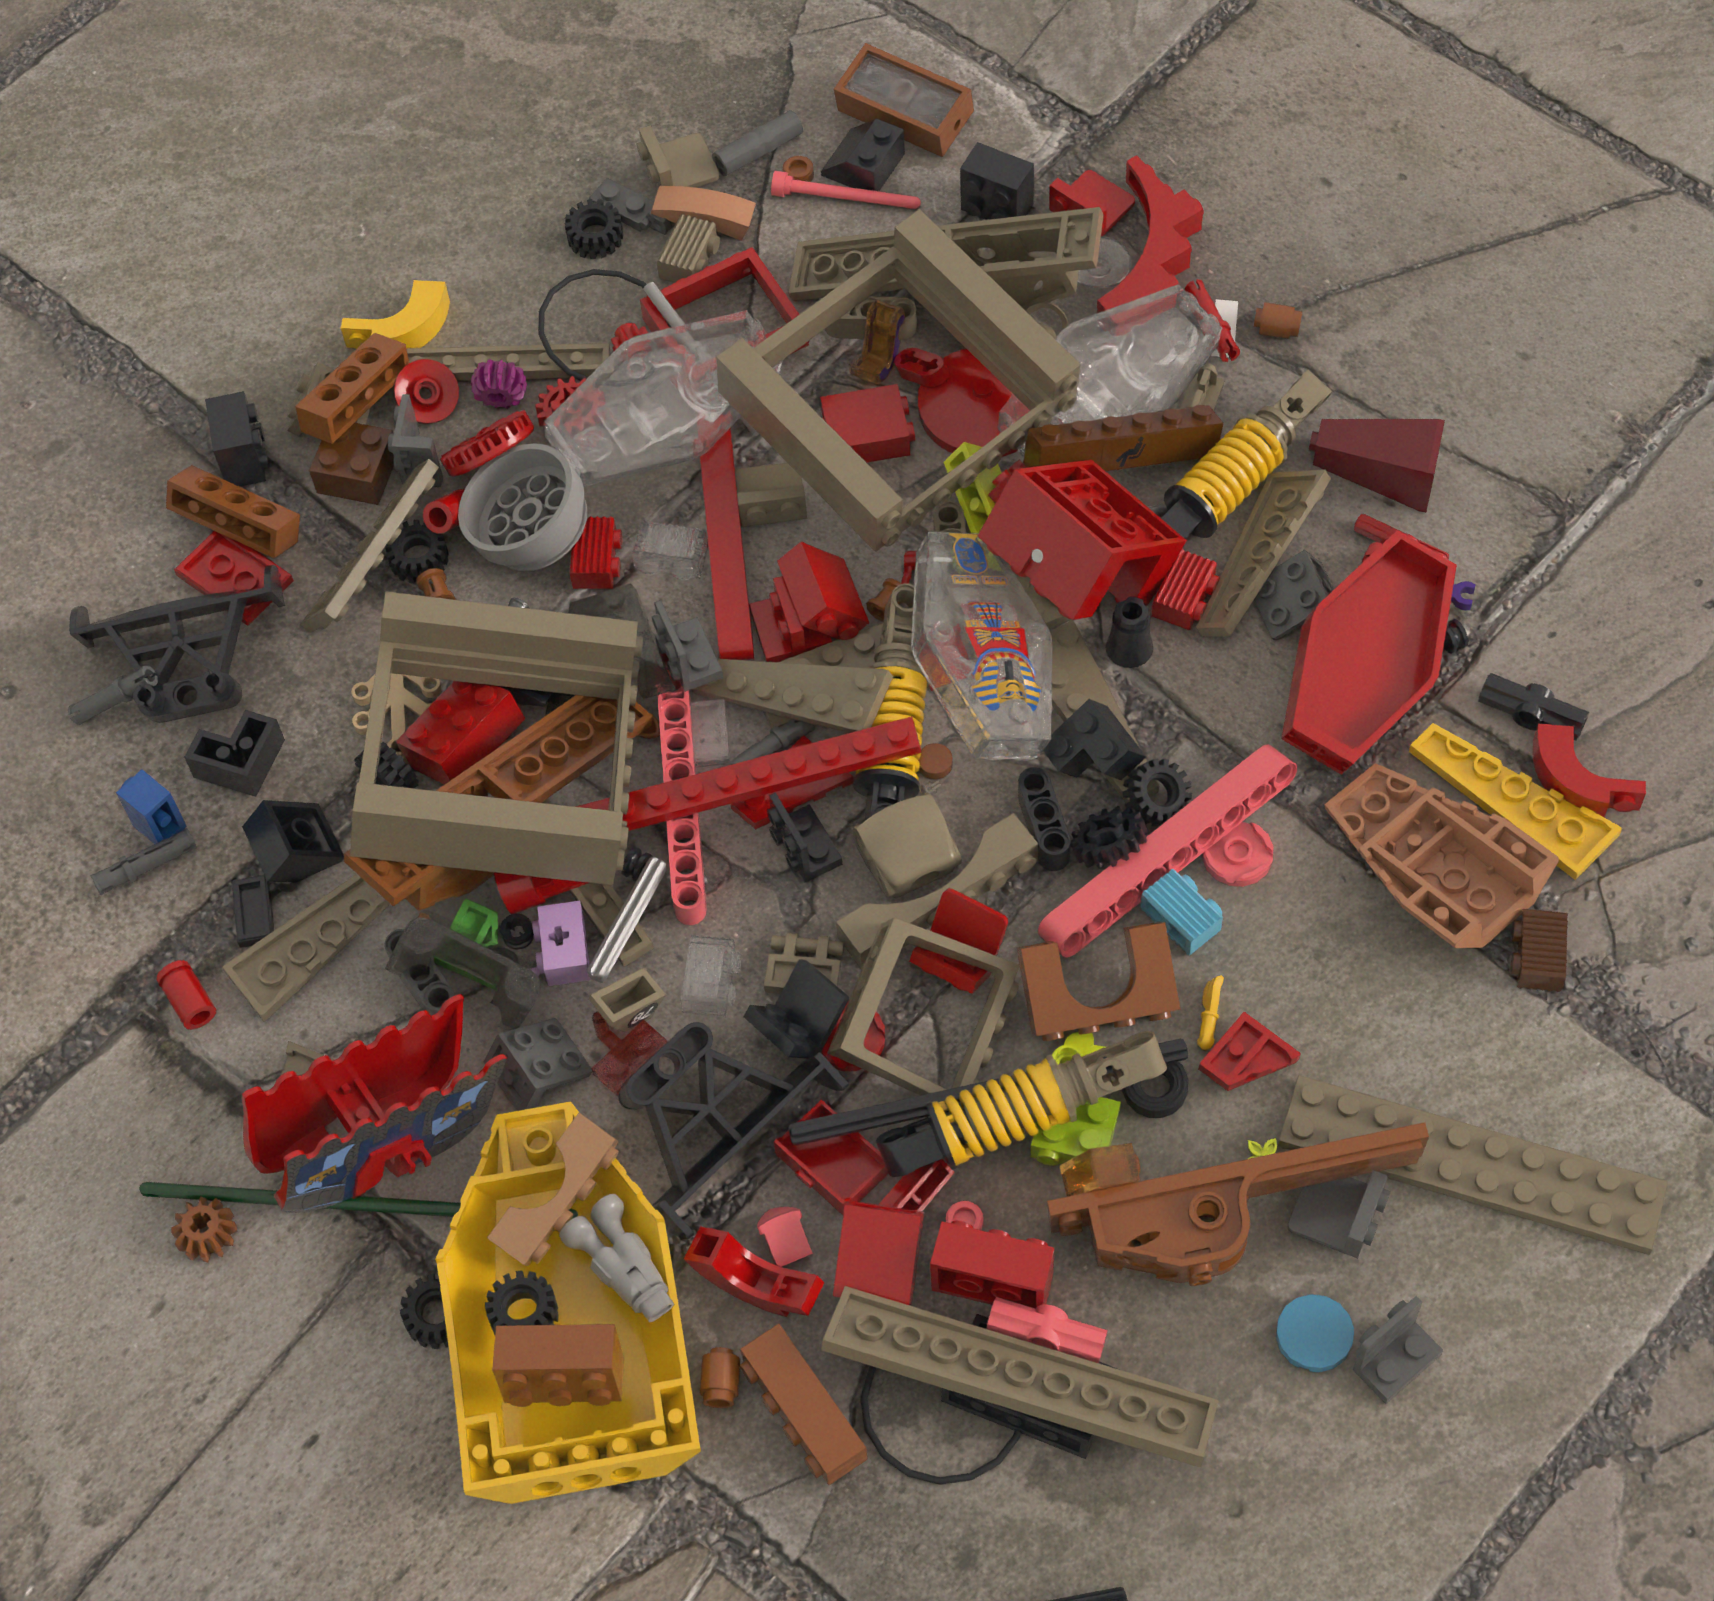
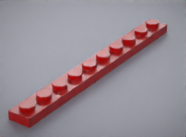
(768, 774)

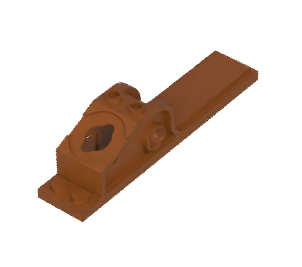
(522, 769)
(1168, 1209)

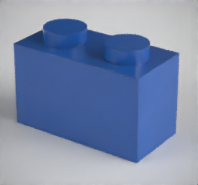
(150, 807)

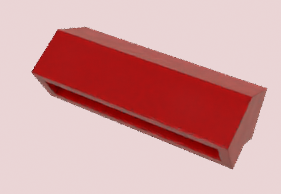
(919, 1187)

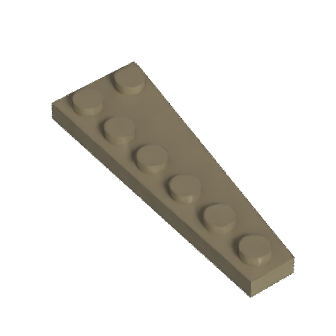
(1079, 679)
(302, 946)

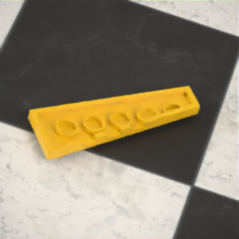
(1566, 830)

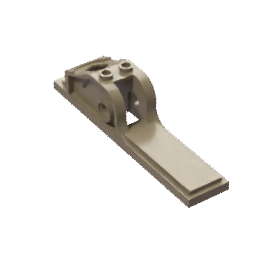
(1066, 236)

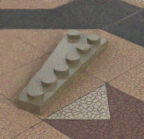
(402, 506)
(1265, 537)
(814, 694)

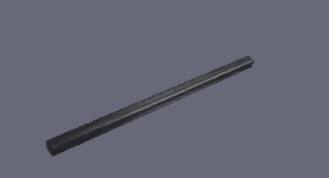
(914, 1107)

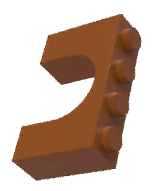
(1148, 992)

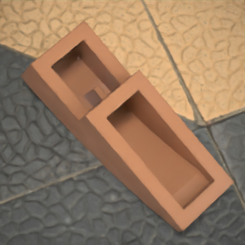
(728, 212)

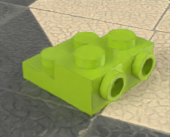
(1092, 1129)

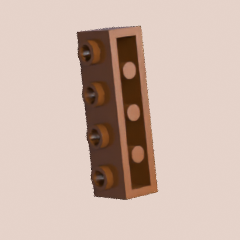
(803, 1404)

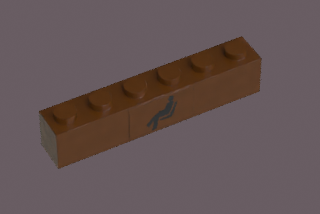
(1127, 440)

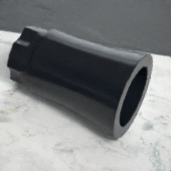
(1130, 637)

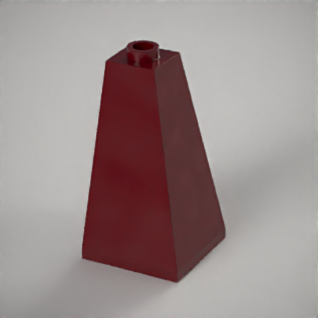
(1382, 455)

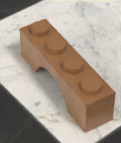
(526, 1231)

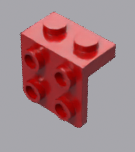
(1091, 192)
(968, 923)

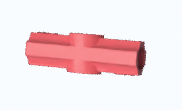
(1048, 1328)

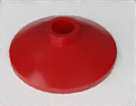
(435, 378)

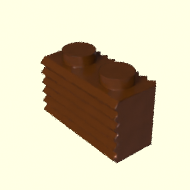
(1540, 950)

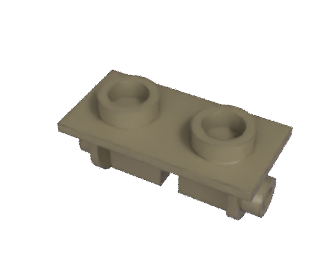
(1204, 388)

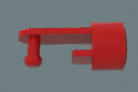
(526, 892)

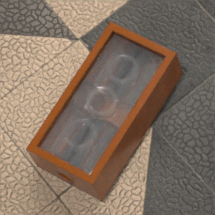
(905, 96)

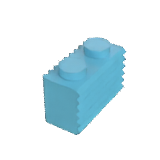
(1187, 915)

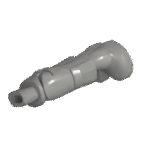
(625, 1265)

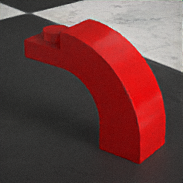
(1561, 770)
(750, 1278)

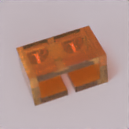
(1100, 1169)

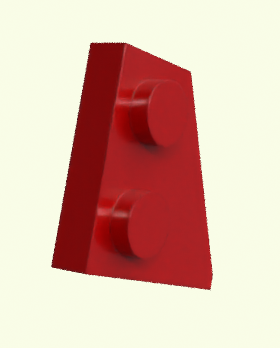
(1246, 1054)

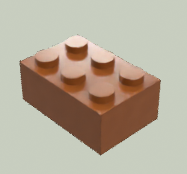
(558, 1364)

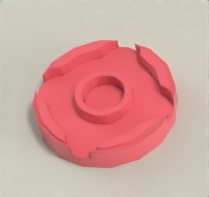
(1241, 862)

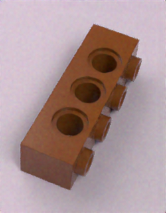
(352, 388)
(232, 511)

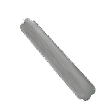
(626, 919)

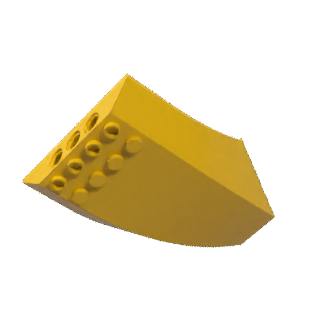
(546, 1448)

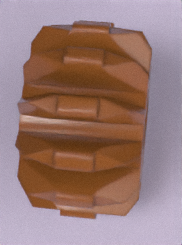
(203, 1244)

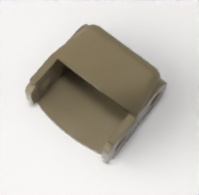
(907, 845)

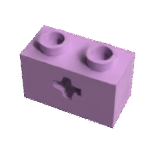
(562, 924)

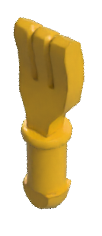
(1209, 1017)

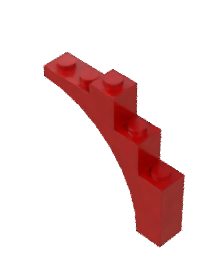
(1167, 249)

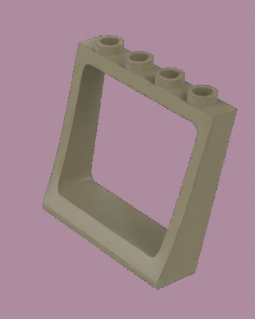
(871, 985)

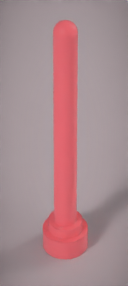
(784, 184)

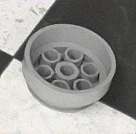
(524, 508)

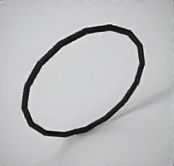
(560, 285)
(919, 1475)

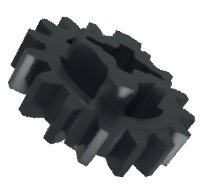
(1109, 837)

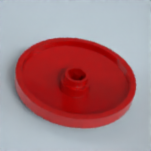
(964, 405)

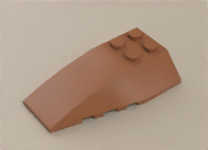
(1442, 858)

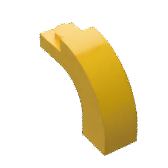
(412, 325)

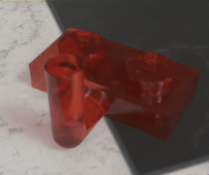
(624, 1054)

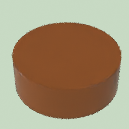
(800, 168)
(935, 761)

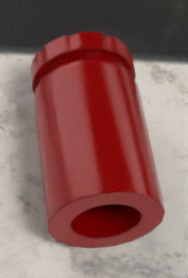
(442, 513)
(186, 994)

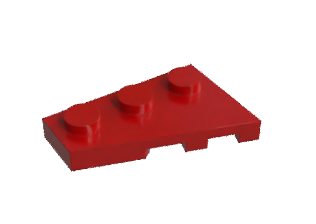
(754, 809)

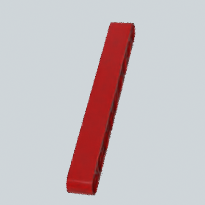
(726, 551)

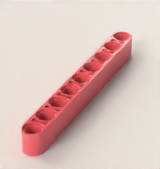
(677, 765)
(1167, 848)

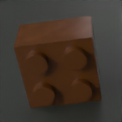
(354, 465)

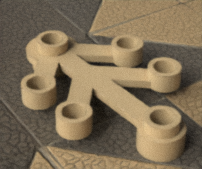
(397, 701)

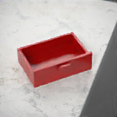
(834, 1167)

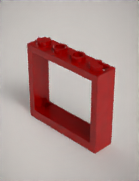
(714, 278)

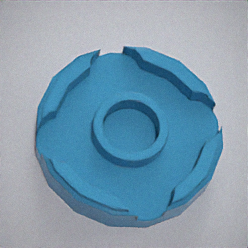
(1315, 1333)

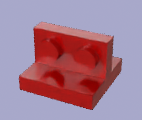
(780, 627)

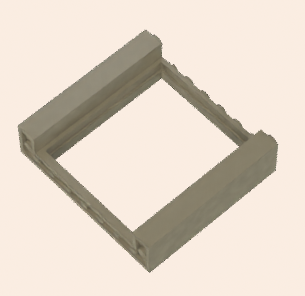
(970, 308)
(508, 650)

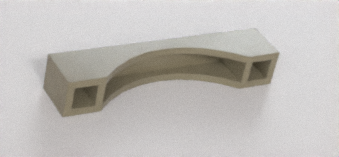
(1003, 852)

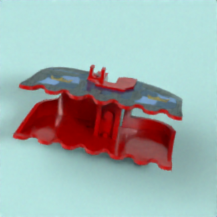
(385, 1098)

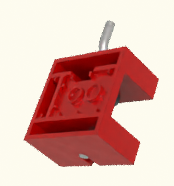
(1080, 536)

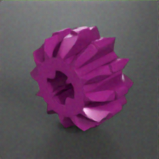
(498, 383)

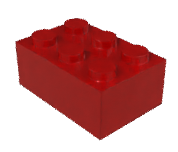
(460, 729)
(991, 1265)

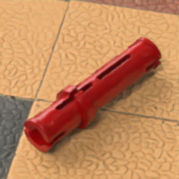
(1226, 342)

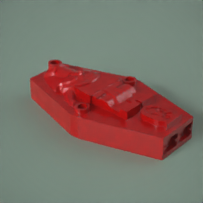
(1369, 651)

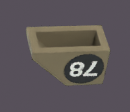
(628, 1000)

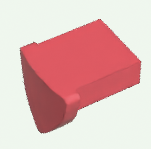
(784, 1235)

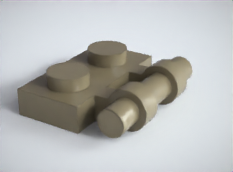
(781, 966)

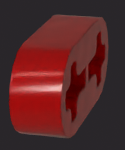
(921, 367)

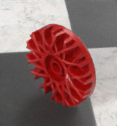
(487, 444)

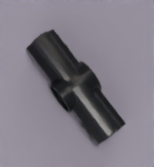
(1531, 704)

